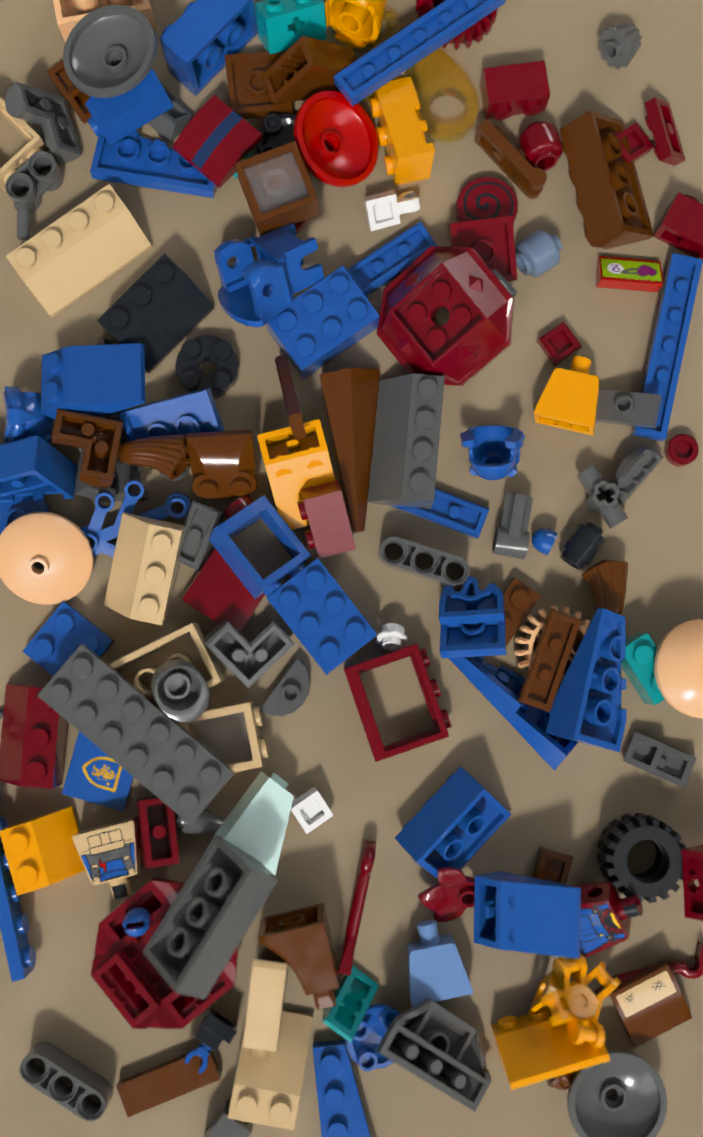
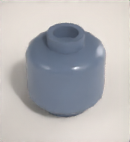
(538, 253)

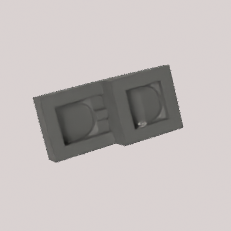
(659, 759)

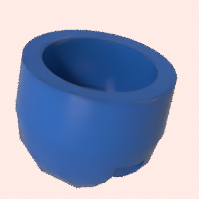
(543, 540)
(136, 915)

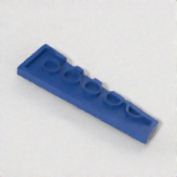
(337, 1092)

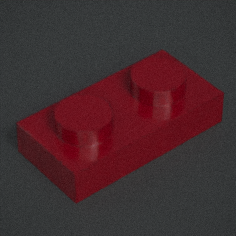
(664, 130)

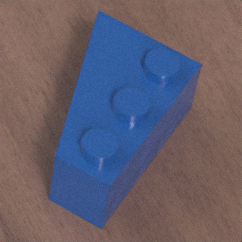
(34, 469)

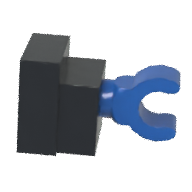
(211, 1033)

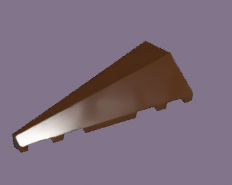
(351, 411)

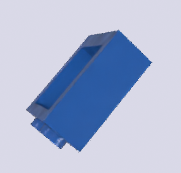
(222, 541)

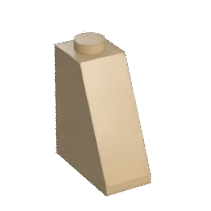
(265, 1007)

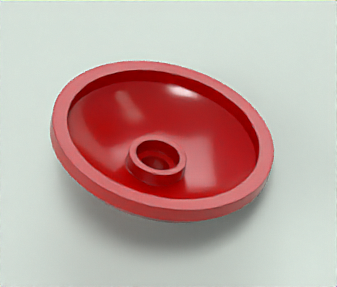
(346, 132)

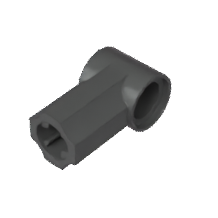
(512, 536)

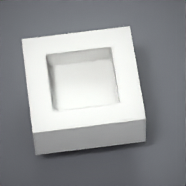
(310, 810)

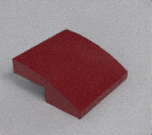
(220, 593)

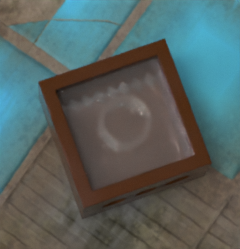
(277, 188)

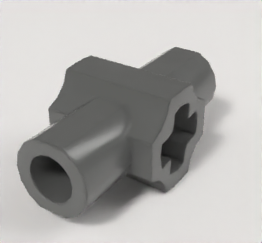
(608, 508)

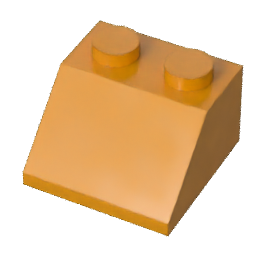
(42, 850)

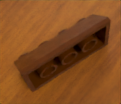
(604, 183)

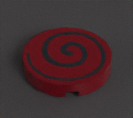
(486, 199)

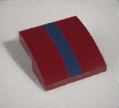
(216, 141)

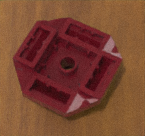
(477, 323)
(131, 978)

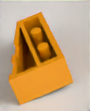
(402, 132)

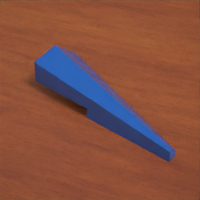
(501, 689)

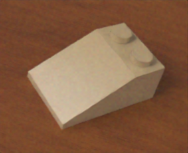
(270, 1088)

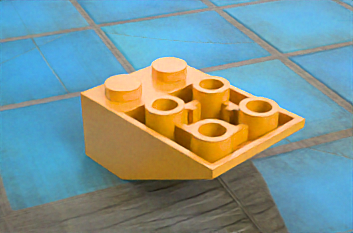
(295, 466)

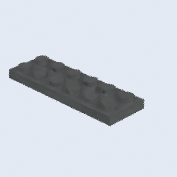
(136, 733)

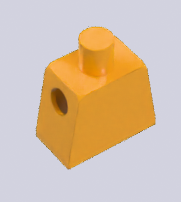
(570, 398)

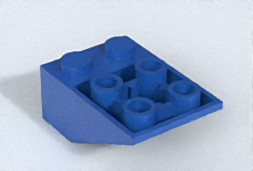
(526, 914)

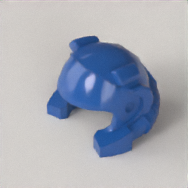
(25, 416)
(493, 450)

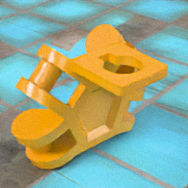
(575, 1001)

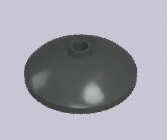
(110, 51)
(633, 1109)

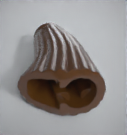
(163, 453)
(608, 584)

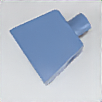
(435, 967)

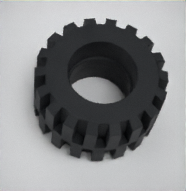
(664, 871)

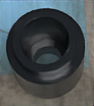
(582, 545)

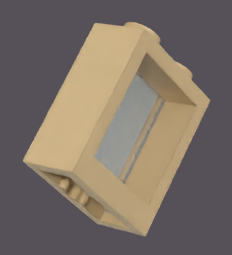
(232, 735)

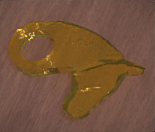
(432, 78)

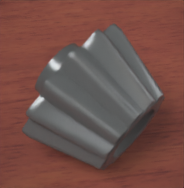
(619, 44)

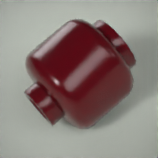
(541, 145)

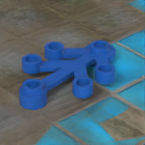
(102, 536)

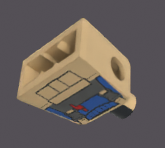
(111, 854)

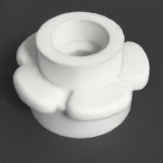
(391, 636)

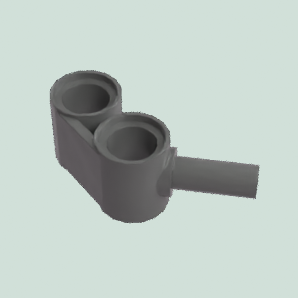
(30, 178)

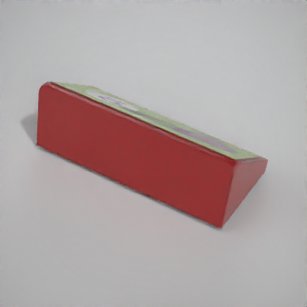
(629, 274)

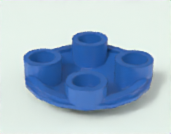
(369, 1035)

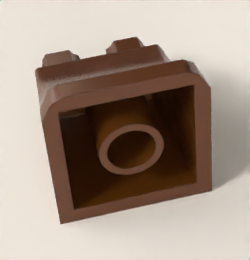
(306, 945)

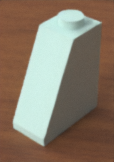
(260, 820)

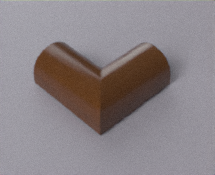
(97, 437)

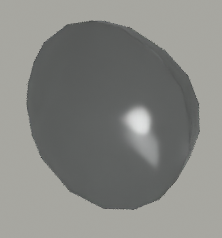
(180, 690)

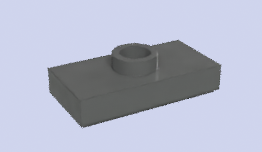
(628, 408)
(199, 526)

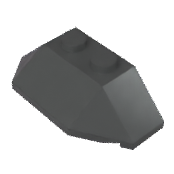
(439, 1051)

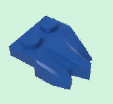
(472, 621)

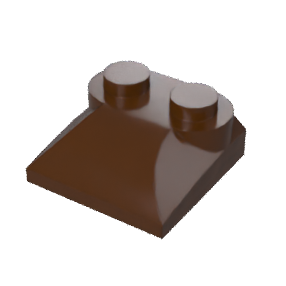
(222, 463)

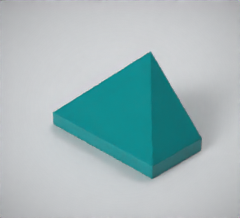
(352, 1002)

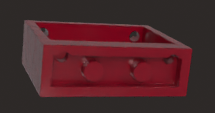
(429, 690)

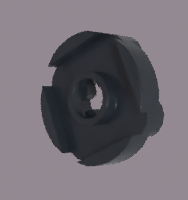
(196, 352)

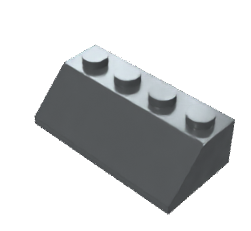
(406, 441)
(209, 918)

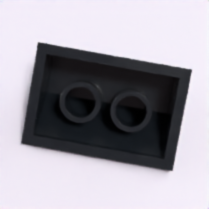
(157, 311)

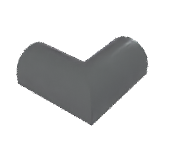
(51, 114)
(246, 658)

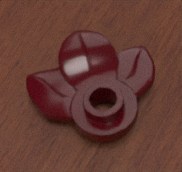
(450, 895)

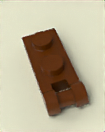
(510, 159)

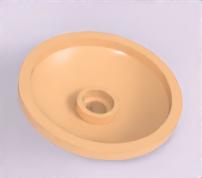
(55, 544)
(680, 667)

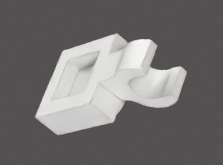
(384, 208)

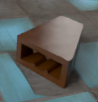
(306, 69)

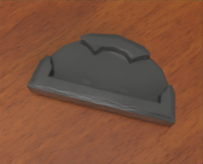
(634, 470)
(289, 693)

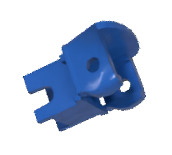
(264, 288)

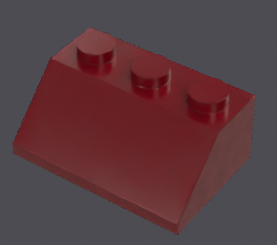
(31, 739)

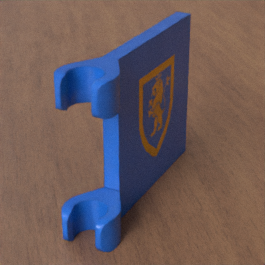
(96, 776)

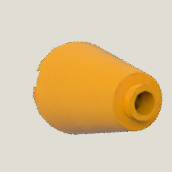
(355, 21)

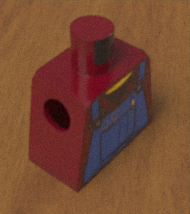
(604, 916)

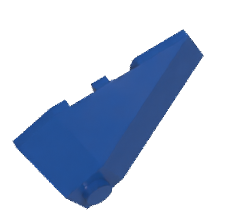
(589, 697)

